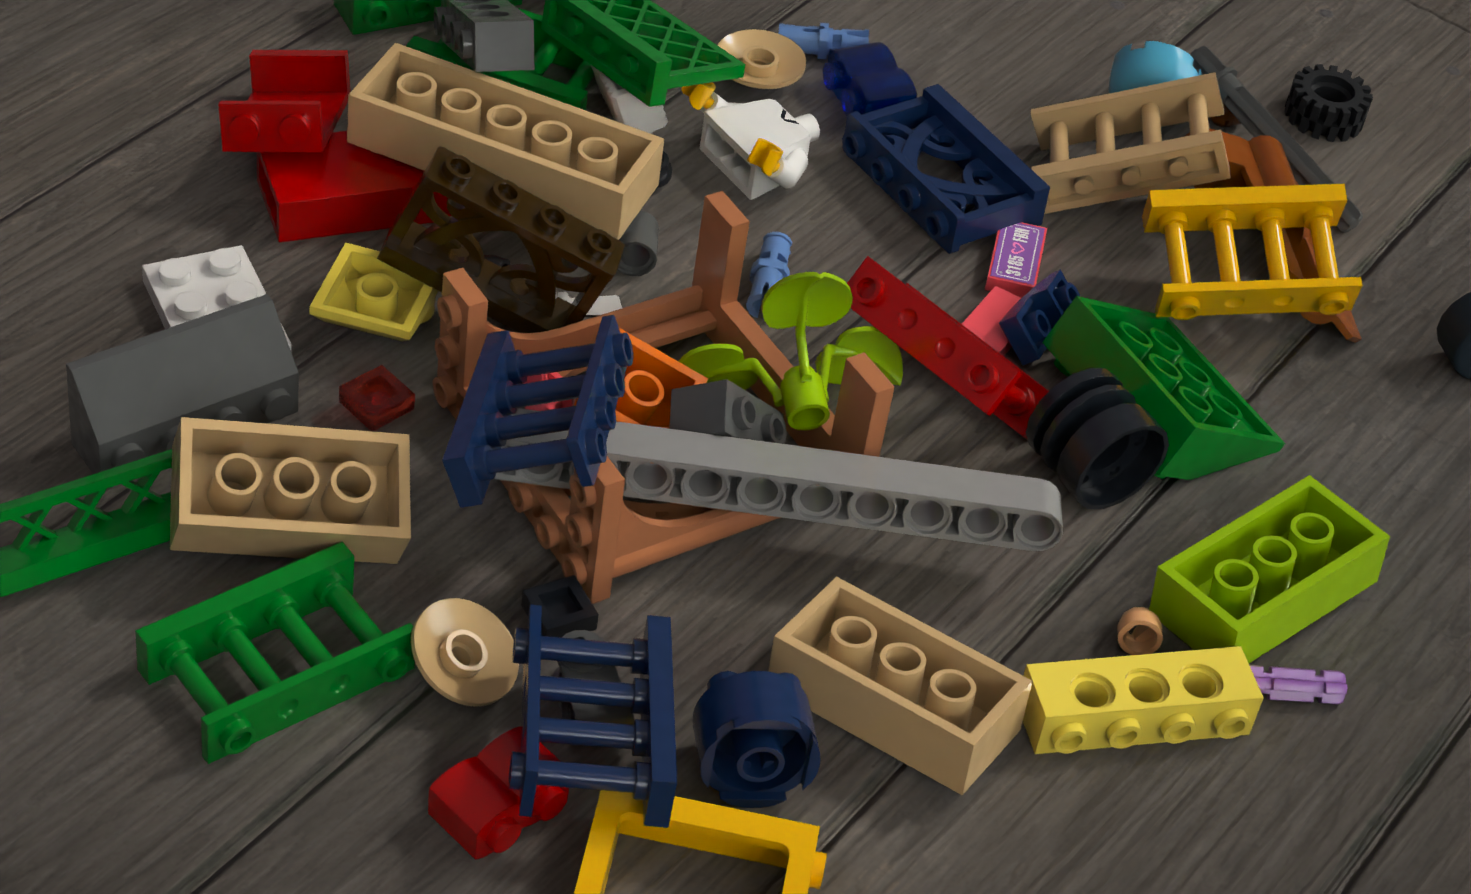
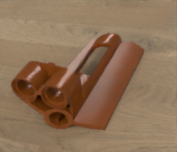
(1265, 164)

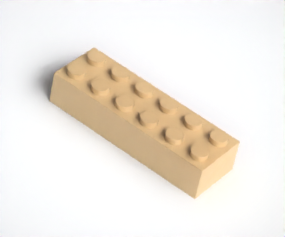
(540, 144)

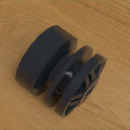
(1097, 438)

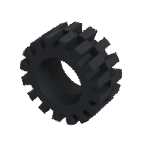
(1328, 103)

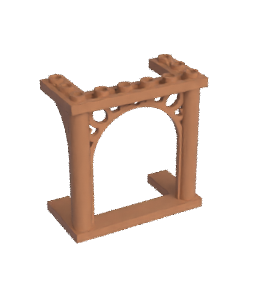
(597, 530)

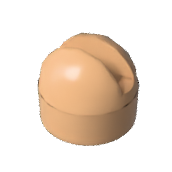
(1147, 634)

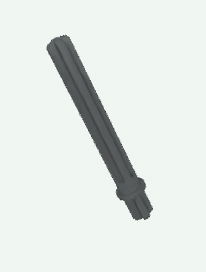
(1261, 122)

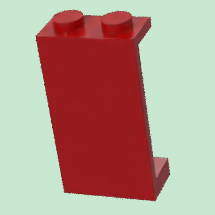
(291, 103)

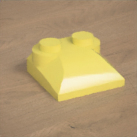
(372, 296)

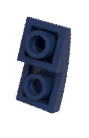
(1036, 315)

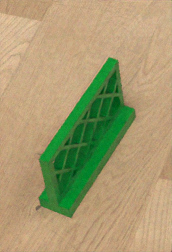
(638, 45)

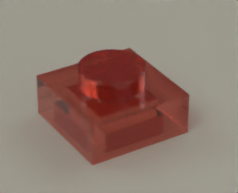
(376, 397)

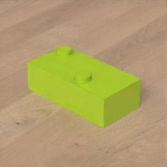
(1269, 572)

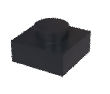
(563, 607)

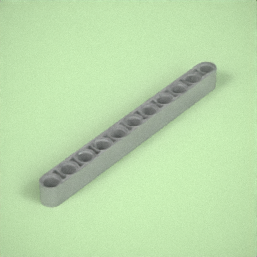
(848, 492)

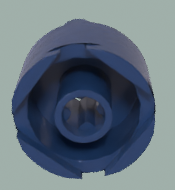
(755, 737)

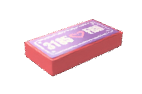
(1016, 258)

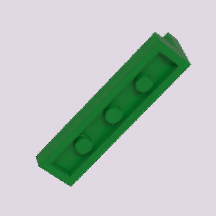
(85, 540)

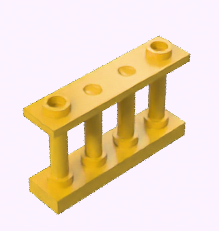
(1250, 208)

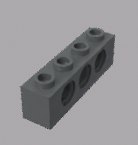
(487, 34)

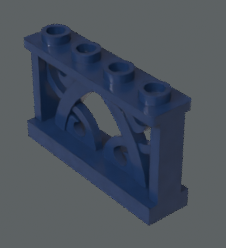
(889, 152)

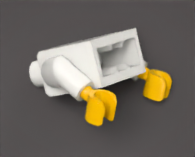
(753, 141)

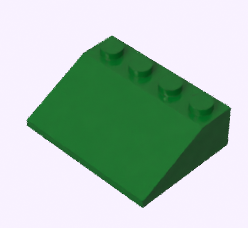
(1171, 379)

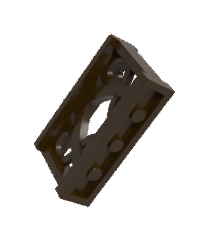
(490, 203)

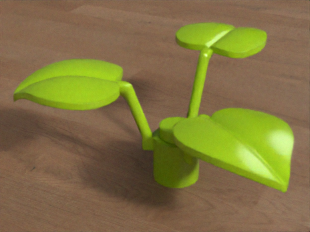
(802, 302)

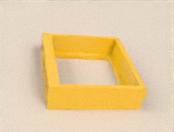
(707, 829)

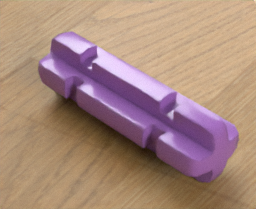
(1301, 684)

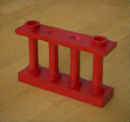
(945, 346)

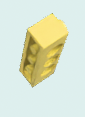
(1140, 700)

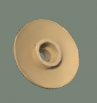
(769, 58)
(464, 652)

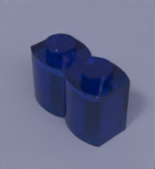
(866, 78)

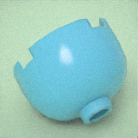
(1150, 66)

